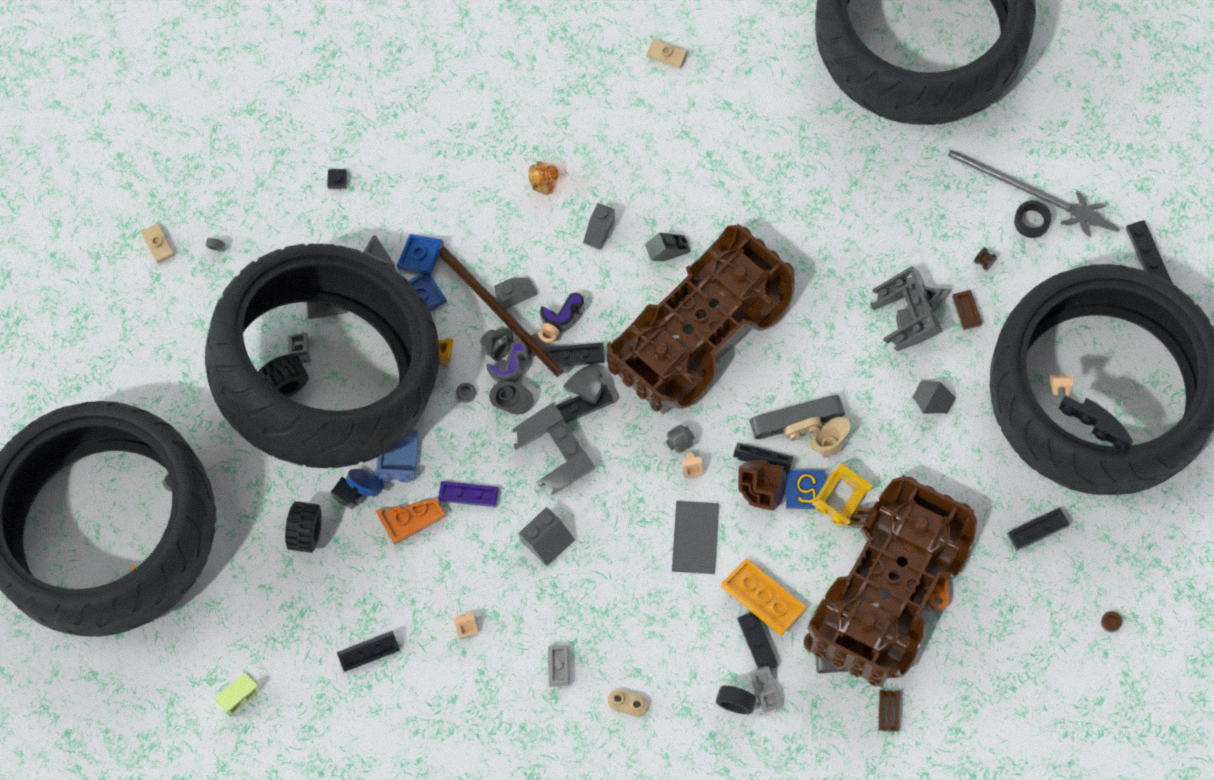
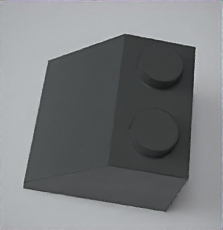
(546, 536)

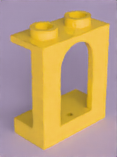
(852, 479)

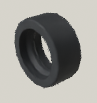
(1032, 206)
(735, 700)

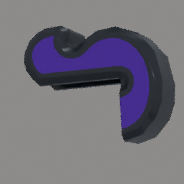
(565, 317)

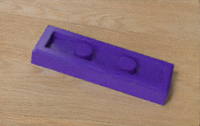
(468, 494)

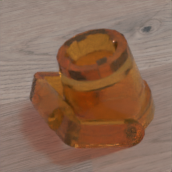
(541, 175)

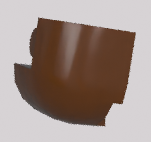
(762, 484)

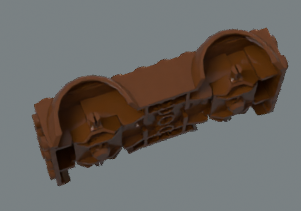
(680, 367)
(879, 635)

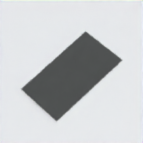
(695, 537)

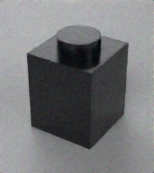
(345, 494)

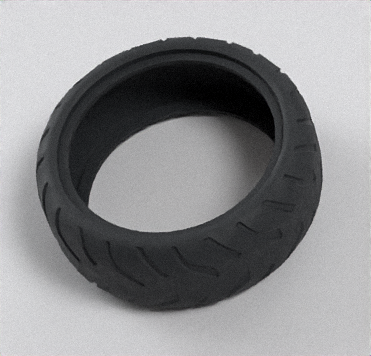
(923, 96)
(335, 278)
(1120, 294)
(163, 576)

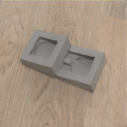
(765, 689)

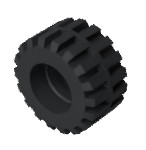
(285, 374)
(303, 527)

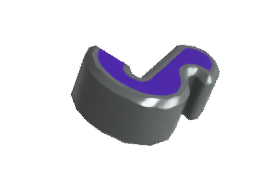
(513, 368)

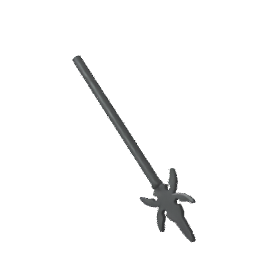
(1082, 213)

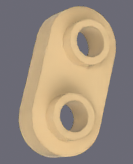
(803, 427)
(626, 704)

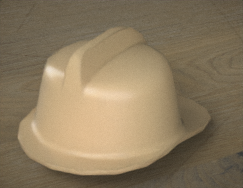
(831, 436)

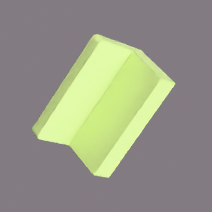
(237, 694)

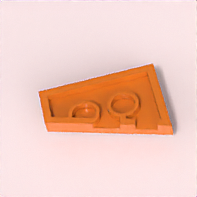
(410, 519)

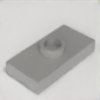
(558, 665)

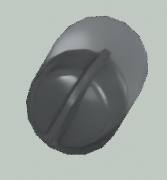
(511, 397)

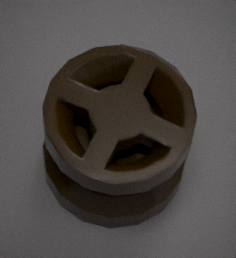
(985, 259)

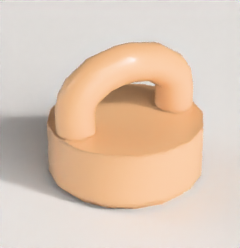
(550, 331)

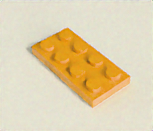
(763, 597)

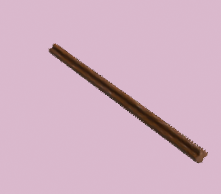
(501, 312)

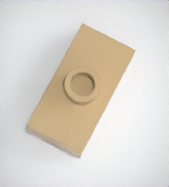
(666, 53)
(157, 243)

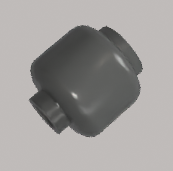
(680, 438)

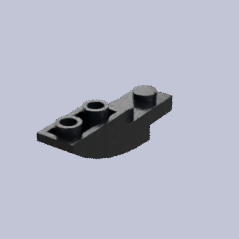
(1105, 424)

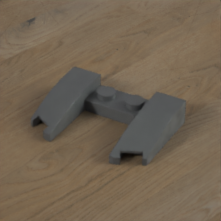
(924, 323)
(577, 461)

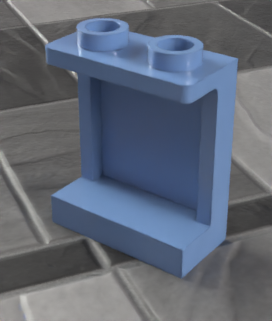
(399, 461)

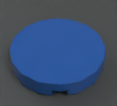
(365, 482)

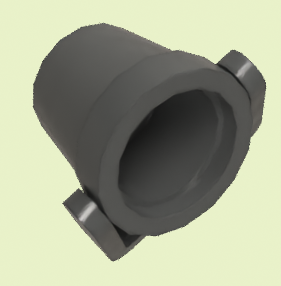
(496, 344)

